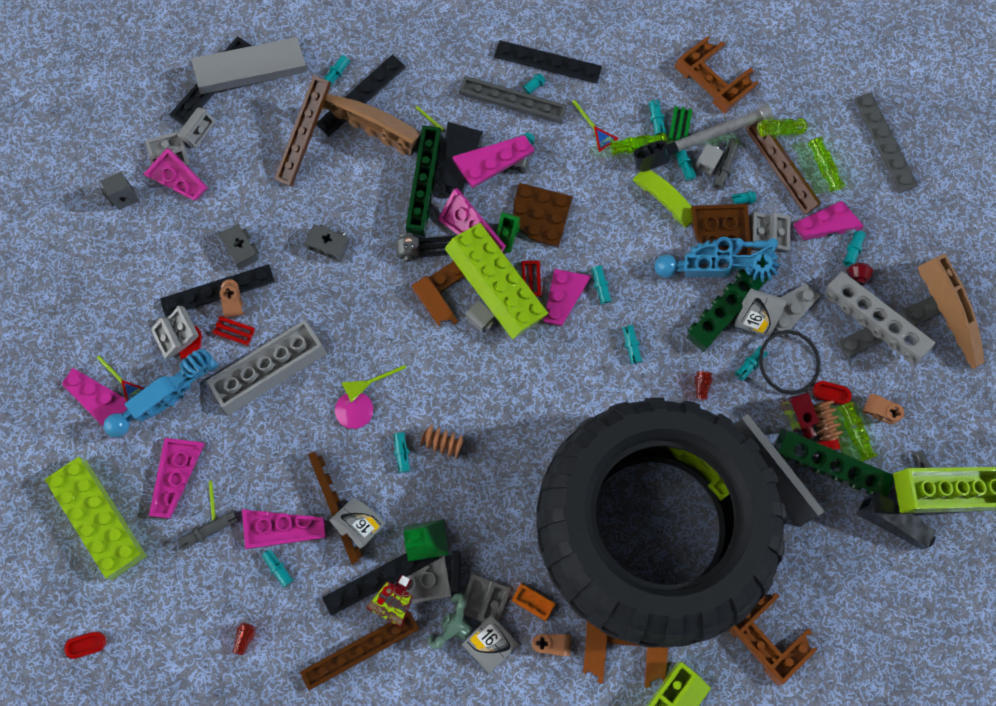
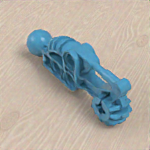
(710, 254)
(160, 393)

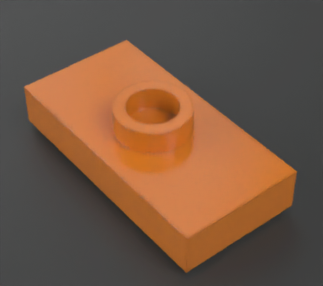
(533, 602)

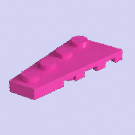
(490, 160)
(93, 396)

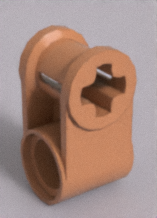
(231, 301)
(881, 409)
(556, 644)

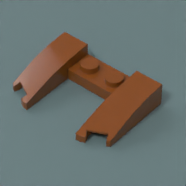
(724, 95)
(429, 290)
(596, 652)
(777, 664)

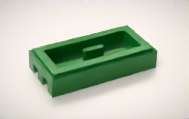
(681, 111)

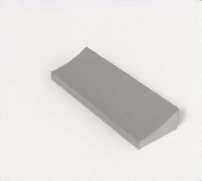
(248, 65)
(266, 367)
(791, 490)

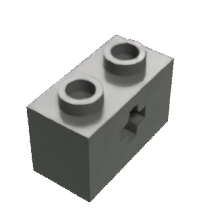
(118, 191)
(334, 250)
(241, 256)

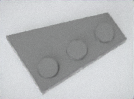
(796, 305)
(430, 583)

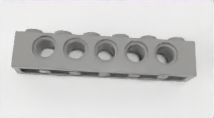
(889, 318)

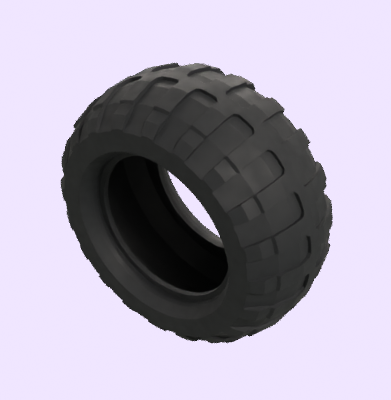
(606, 593)

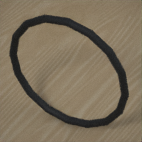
(816, 355)

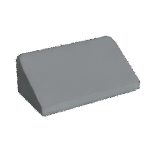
(196, 127)

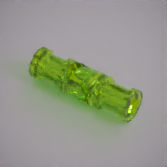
(782, 127)
(630, 144)
(825, 162)
(858, 435)

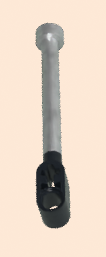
(658, 152)

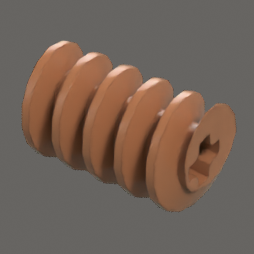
(826, 421)
(442, 441)

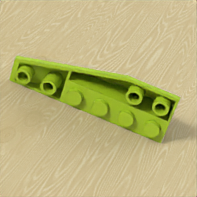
(680, 688)

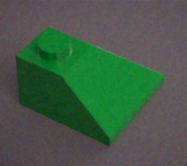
(425, 540)

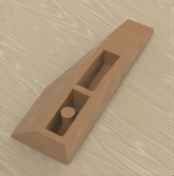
(375, 123)
(954, 306)

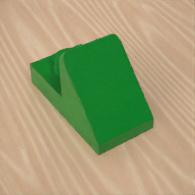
(507, 229)

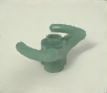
(453, 624)

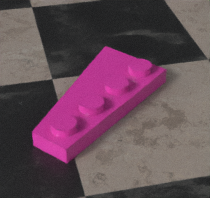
(461, 215)
(174, 471)
(274, 529)

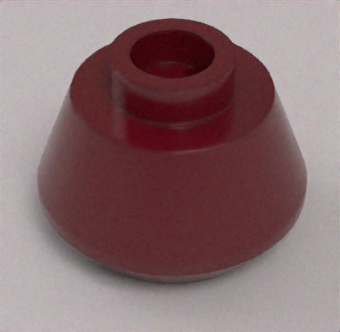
(860, 272)

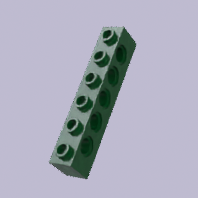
(423, 181)
(703, 338)
(880, 481)

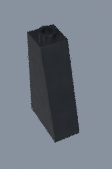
(459, 141)
(887, 515)

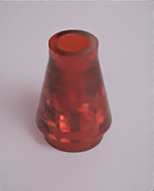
(702, 384)
(243, 638)

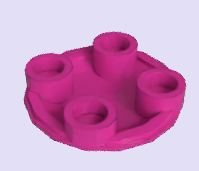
(354, 414)

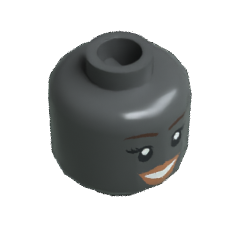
(407, 247)

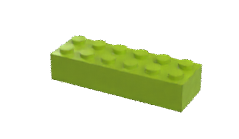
(496, 280)
(946, 489)
(95, 518)

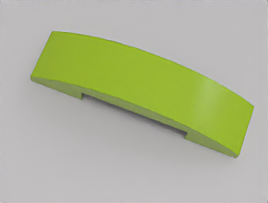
(666, 195)
(716, 483)

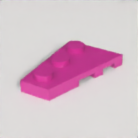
(175, 174)
(829, 220)
(563, 295)

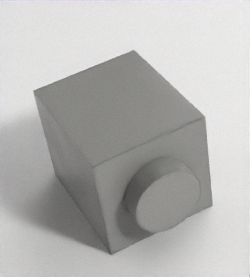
(709, 159)
(480, 317)

